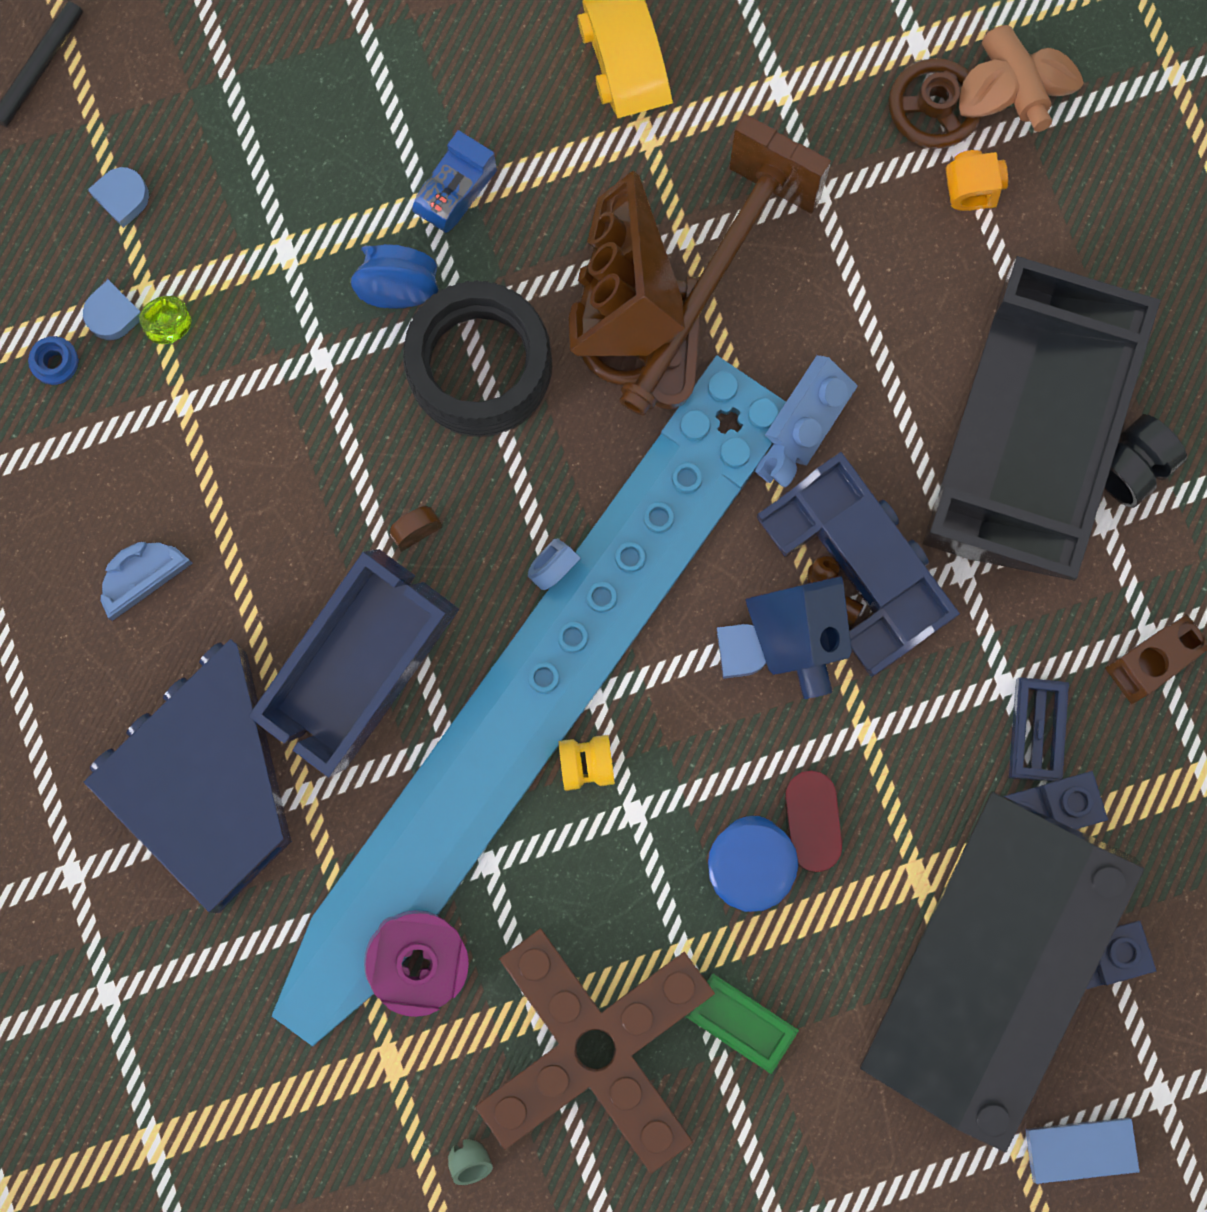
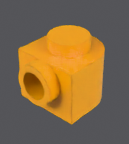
(976, 180)

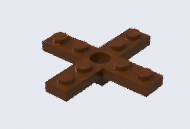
(560, 1073)

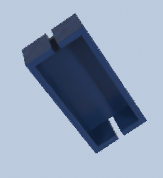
(353, 662)

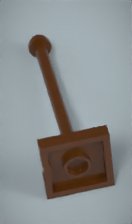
(777, 168)

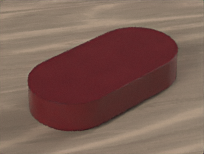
(813, 820)

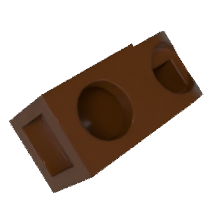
(1157, 659)

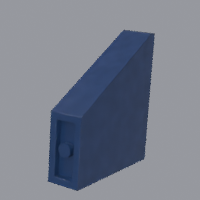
(200, 781)

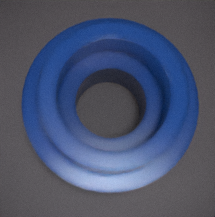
(43, 351)

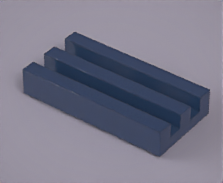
(1035, 771)

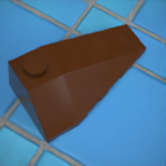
(629, 285)

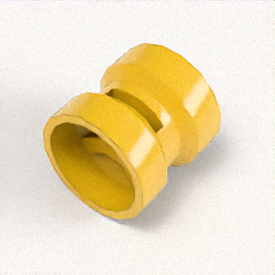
(597, 759)

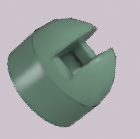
(469, 1163)

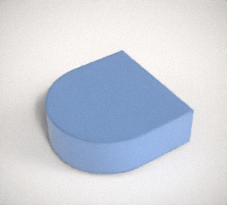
(121, 194)
(109, 313)
(552, 564)
(739, 651)

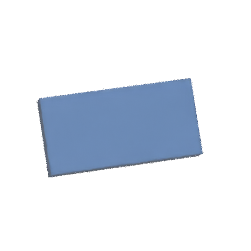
(1082, 1150)

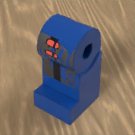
(455, 182)

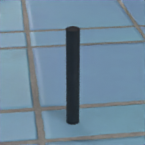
(38, 61)

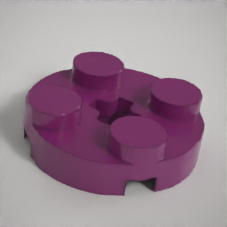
(434, 985)

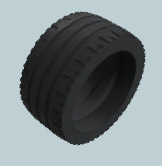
(465, 303)

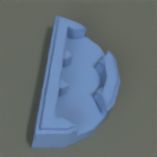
(138, 573)

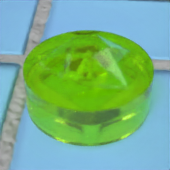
(165, 319)

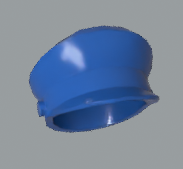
(395, 277)
(752, 864)

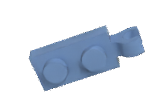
(805, 420)

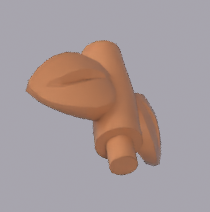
(1017, 79)

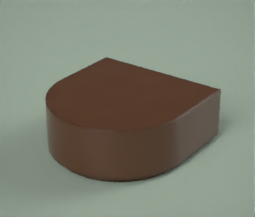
(414, 527)

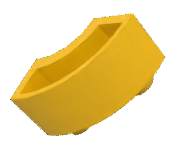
(627, 55)

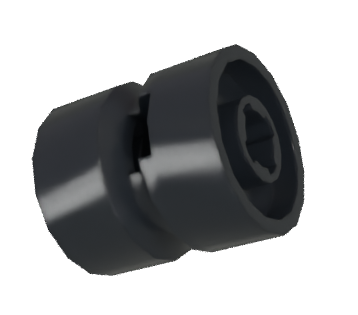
(1146, 454)

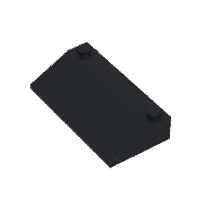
(1042, 421)
(1001, 969)

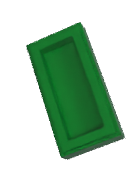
(744, 1024)

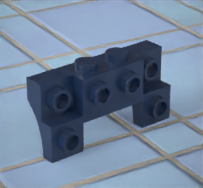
(871, 554)
(1079, 804)

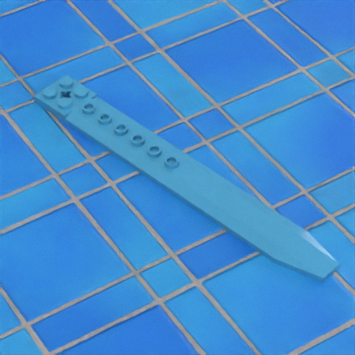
(533, 692)

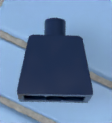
(803, 631)

